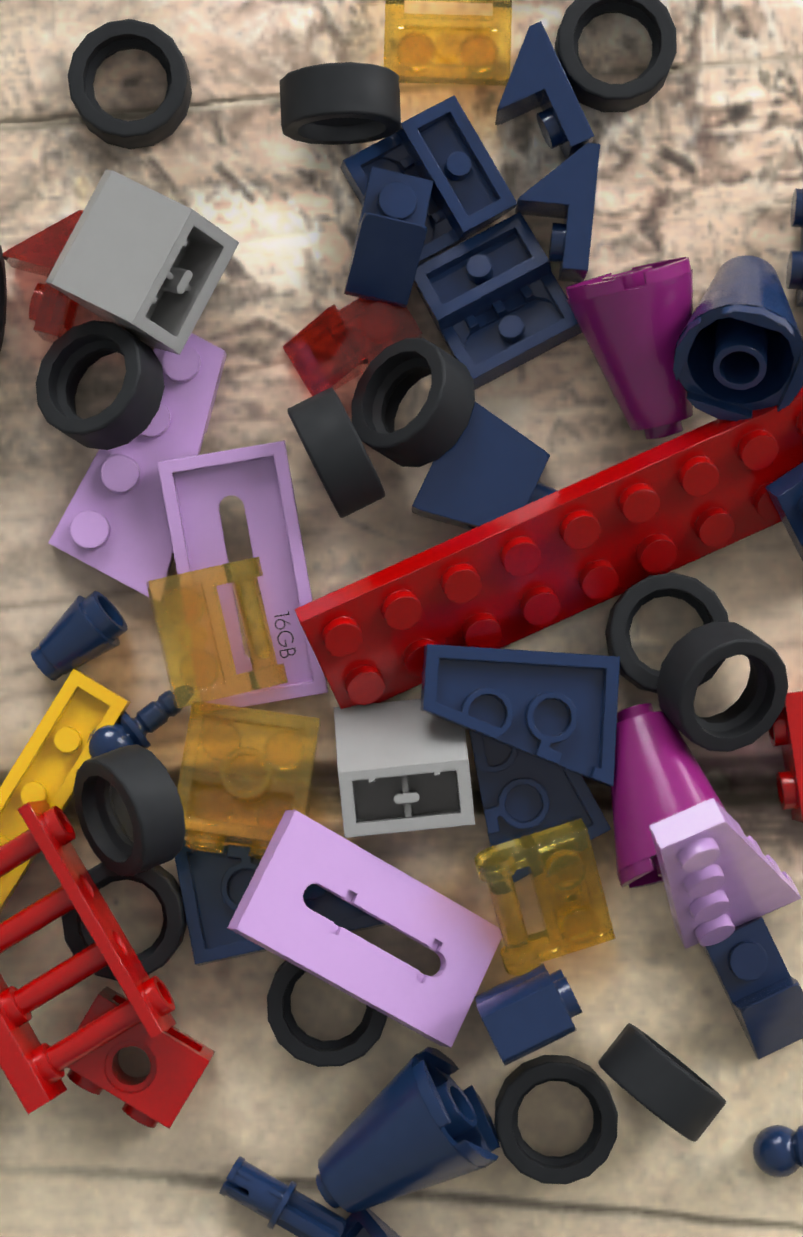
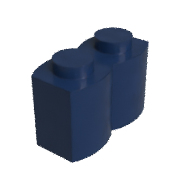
(528, 1012)

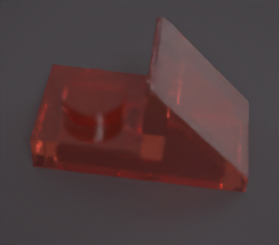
(48, 307)
(346, 340)

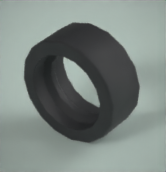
(104, 43)
(625, 96)
(340, 103)
(65, 367)
(439, 420)
(336, 452)
(656, 586)
(750, 714)
(129, 810)
(174, 917)
(308, 1048)
(661, 1082)
(553, 1168)

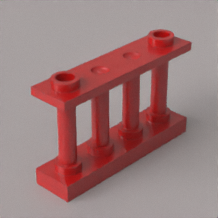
(36, 1067)

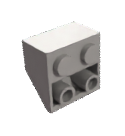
(142, 262)
(401, 769)

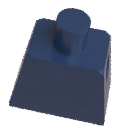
(483, 474)

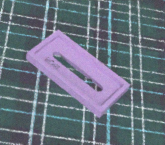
(264, 484)
(280, 922)

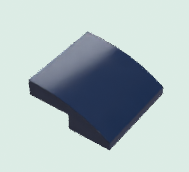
(447, 150)
(496, 300)

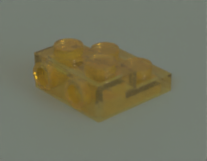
(244, 774)

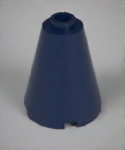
(741, 344)
(409, 1138)

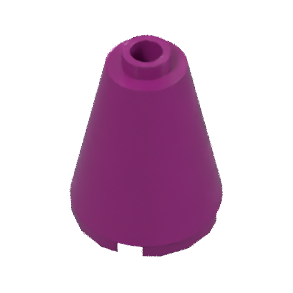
(633, 334)
(651, 782)

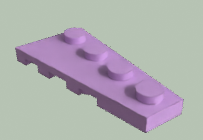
(119, 508)
(715, 874)

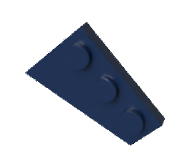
(530, 700)
(529, 794)
(213, 889)

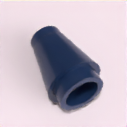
(80, 635)

